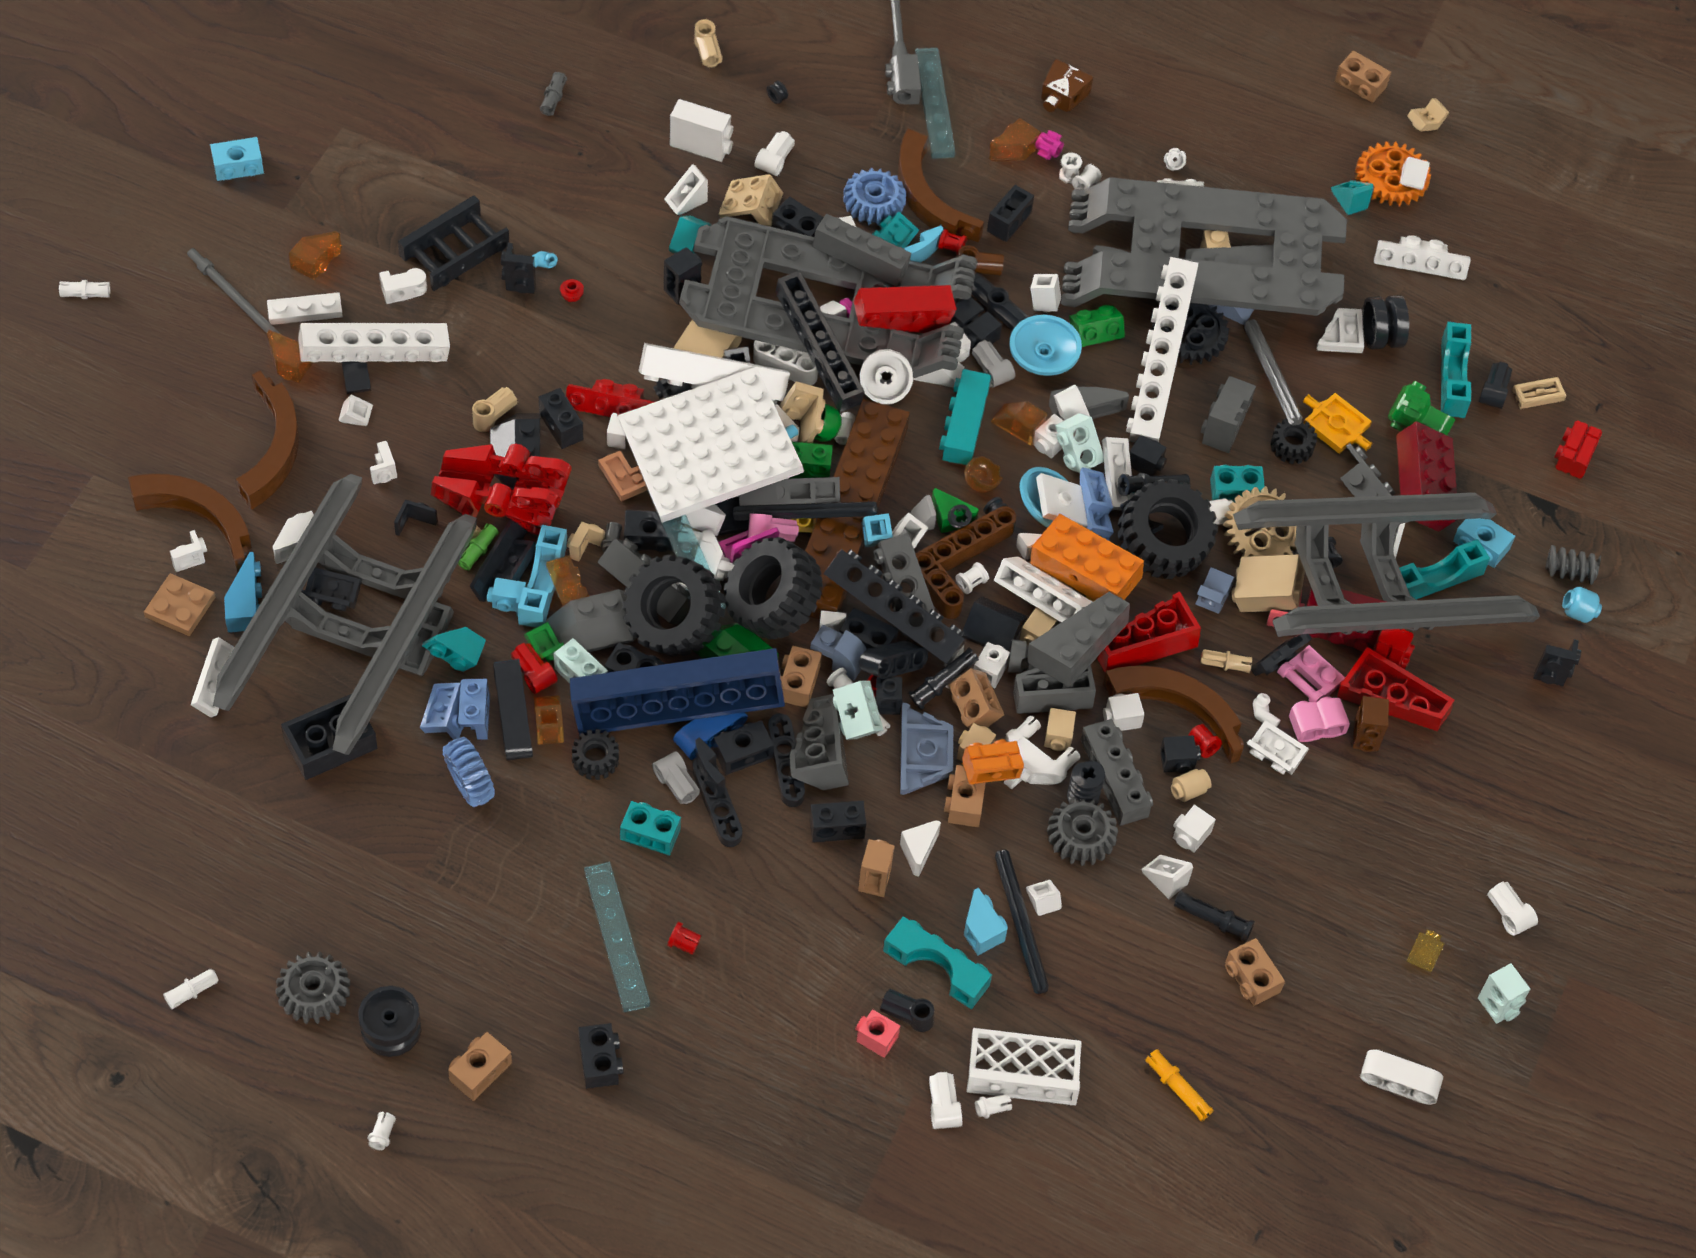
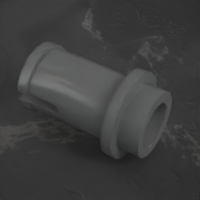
(613, 531)

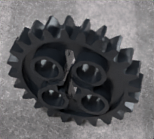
(1205, 338)

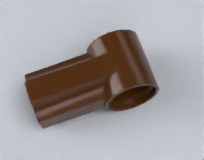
(987, 262)

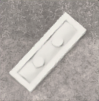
(304, 308)
(1116, 462)
(206, 687)

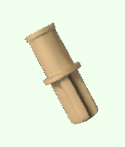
(1226, 660)

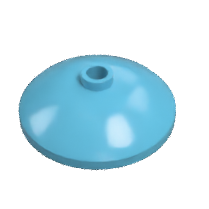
(1045, 336)
(1030, 493)

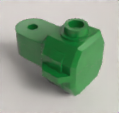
(1414, 405)

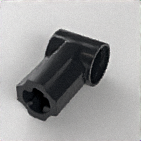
(1495, 388)
(906, 1009)

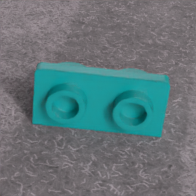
(897, 230)

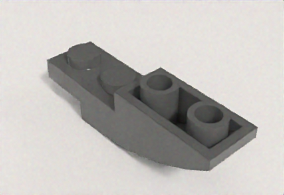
(795, 492)

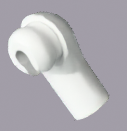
(1261, 710)

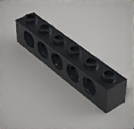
(819, 341)
(839, 572)

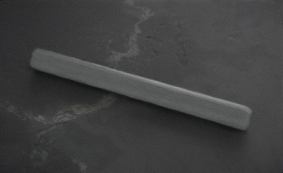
(1273, 372)

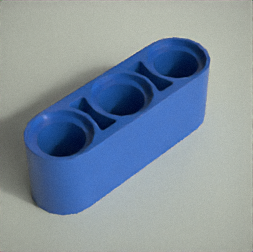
(706, 729)

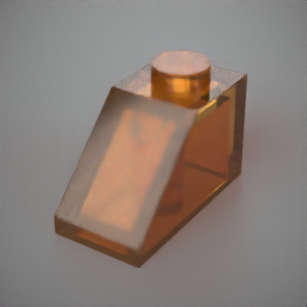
(287, 357)
(1020, 420)

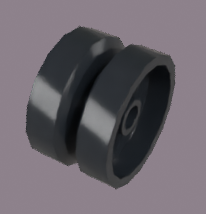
(1385, 322)
(389, 1021)

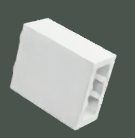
(700, 130)

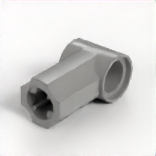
(993, 364)
(674, 773)

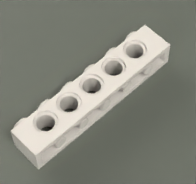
(373, 342)

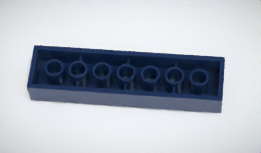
(677, 692)

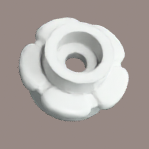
(1179, 163)

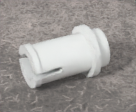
(847, 423)
(986, 1107)
(379, 1137)

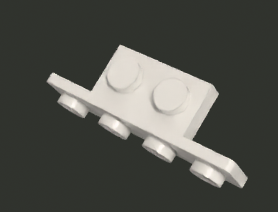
(1422, 257)

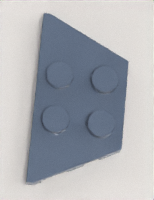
(924, 750)

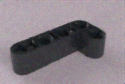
(512, 709)

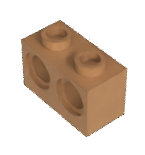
(1362, 76)
(803, 677)
(976, 699)
(876, 867)
(1260, 970)

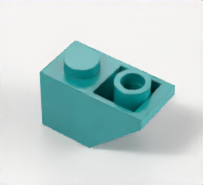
(457, 647)

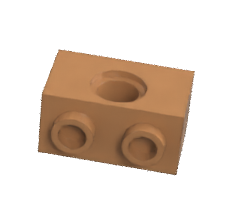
(961, 809)
(474, 1080)

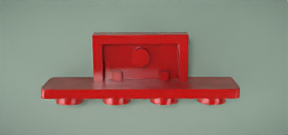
(606, 398)

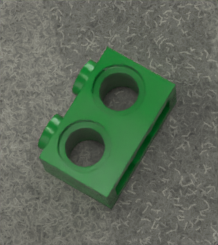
(814, 459)

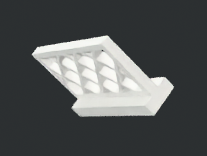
(1023, 1083)

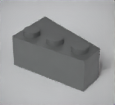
(1039, 692)

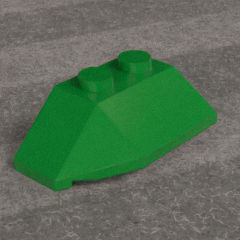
(732, 640)

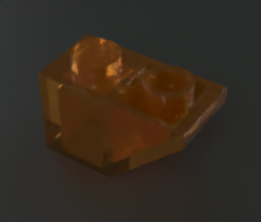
(1015, 143)
(314, 253)
(548, 719)

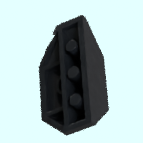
(516, 429)

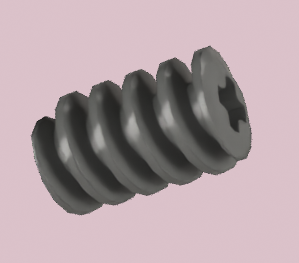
(1572, 564)

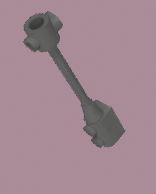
(903, 66)

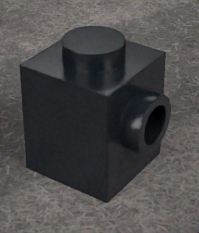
(1147, 456)
(1179, 754)

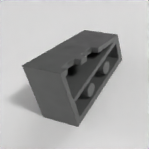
(1227, 414)

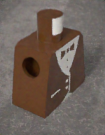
(1065, 87)

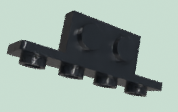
(505, 561)

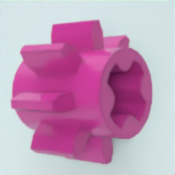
(1049, 145)

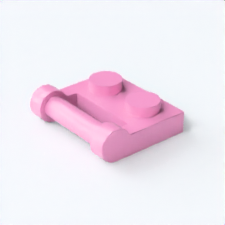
(1315, 670)

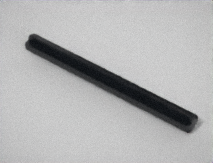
(808, 510)
(1021, 922)

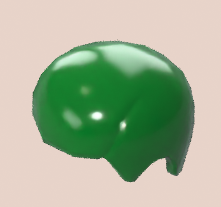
(832, 424)

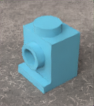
(876, 529)
(505, 594)

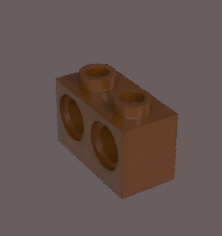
(1370, 723)

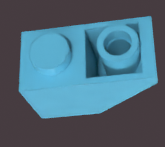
(983, 926)

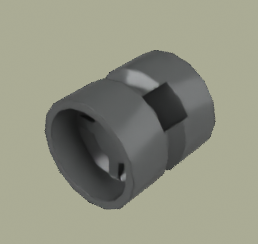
(1018, 655)

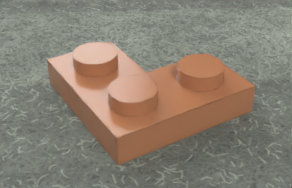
(623, 479)

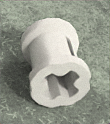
(1071, 163)
(1087, 178)
(972, 578)

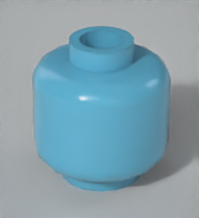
(1582, 604)

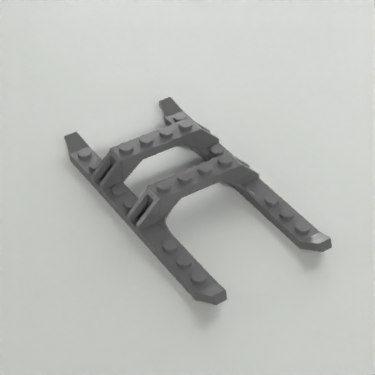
(1379, 522)
(385, 644)

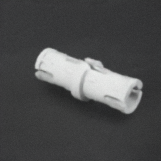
(84, 289)

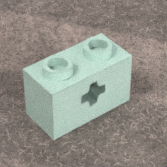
(867, 719)

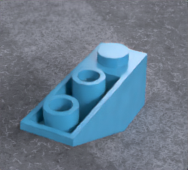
(243, 595)

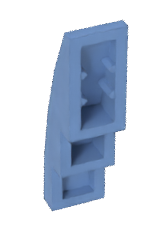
(1096, 502)

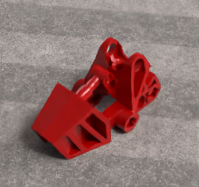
(532, 502)

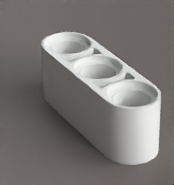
(791, 360)
(1401, 1077)

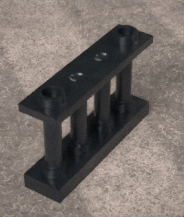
(447, 224)

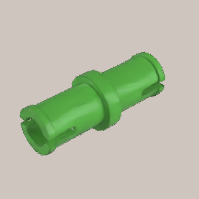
(478, 546)

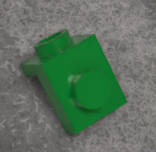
(543, 641)

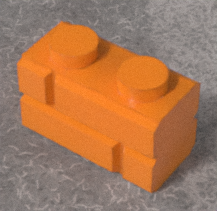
(992, 762)

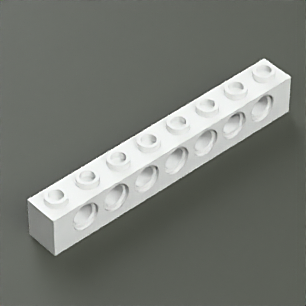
(1178, 272)

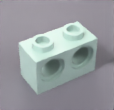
(1084, 441)
(575, 661)
(1504, 994)

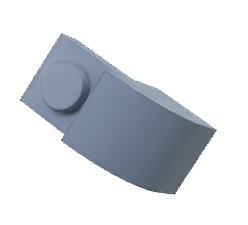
(1215, 590)
(842, 648)

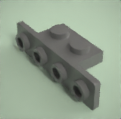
(1364, 479)

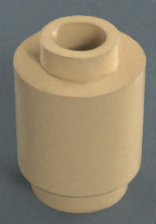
(1190, 785)

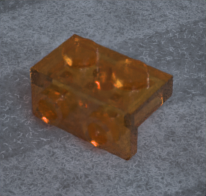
(566, 579)

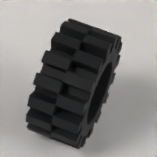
(1290, 451)
(593, 741)

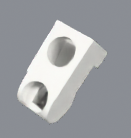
(403, 285)

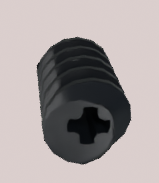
(1086, 782)

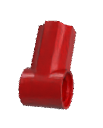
(536, 672)

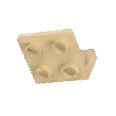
(752, 196)
(805, 404)

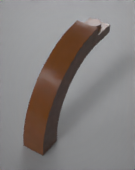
(922, 199)
(277, 463)
(192, 496)
(1185, 692)

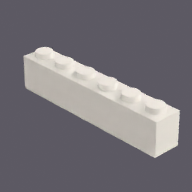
(701, 369)

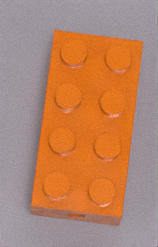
(1085, 560)

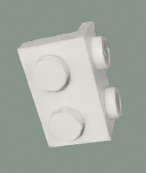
(1278, 748)

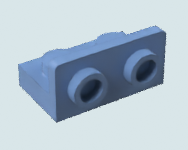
(475, 706)
(443, 710)

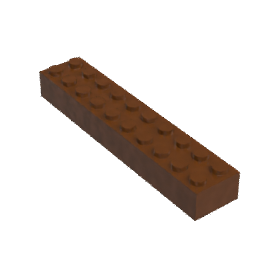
(863, 478)

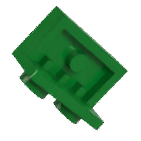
(1098, 325)

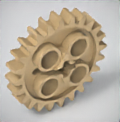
(1272, 543)

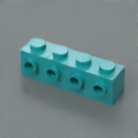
(966, 416)

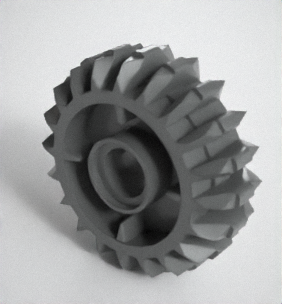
(1082, 846)
(313, 1003)

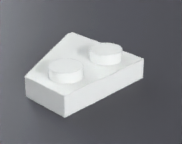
(1344, 332)

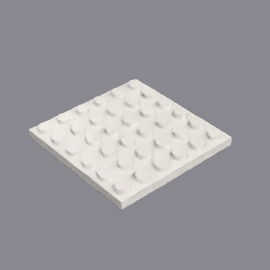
(710, 444)

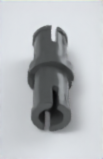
(553, 93)

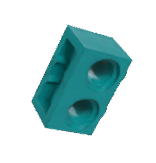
(1237, 481)
(648, 833)

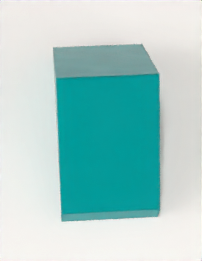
(1353, 195)
(686, 233)

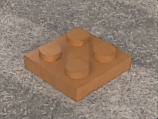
(179, 604)

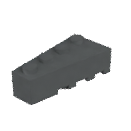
(1079, 639)

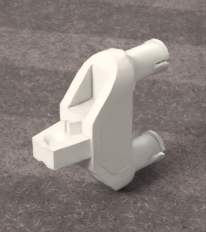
(713, 554)
(1037, 765)

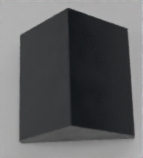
(993, 624)

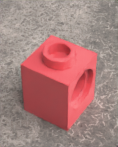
(881, 1043)

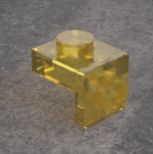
(1426, 950)

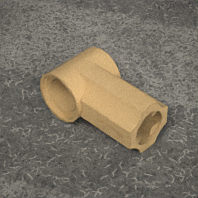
(707, 43)
(489, 410)

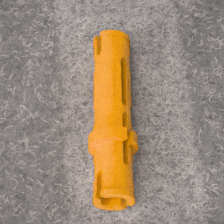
(1170, 1075)

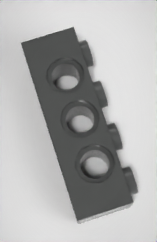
(902, 549)

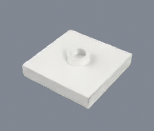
(1061, 497)

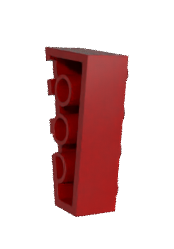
(905, 308)
(1153, 635)
(1407, 694)

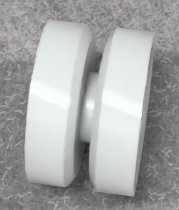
(893, 389)

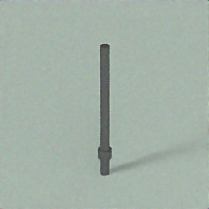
(207, 268)

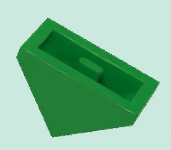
(943, 503)

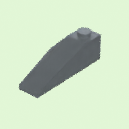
(820, 749)

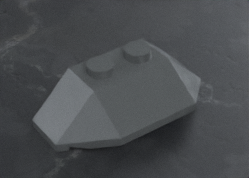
(593, 621)

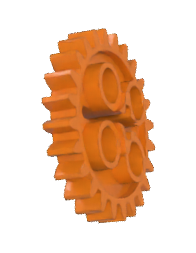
(1384, 170)

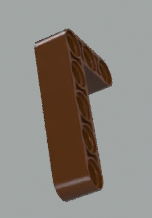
(956, 554)

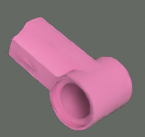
(761, 522)

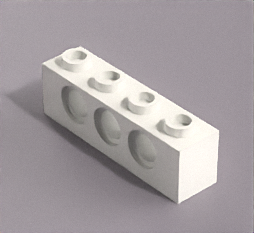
(1039, 588)

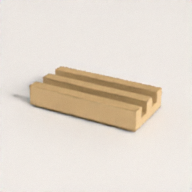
(1541, 395)

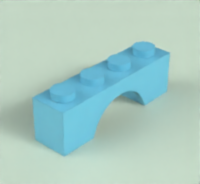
(539, 592)

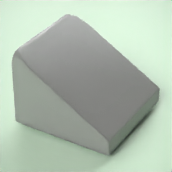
(925, 512)

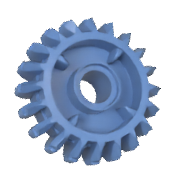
(874, 196)
(468, 771)

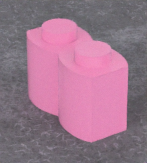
(1319, 719)

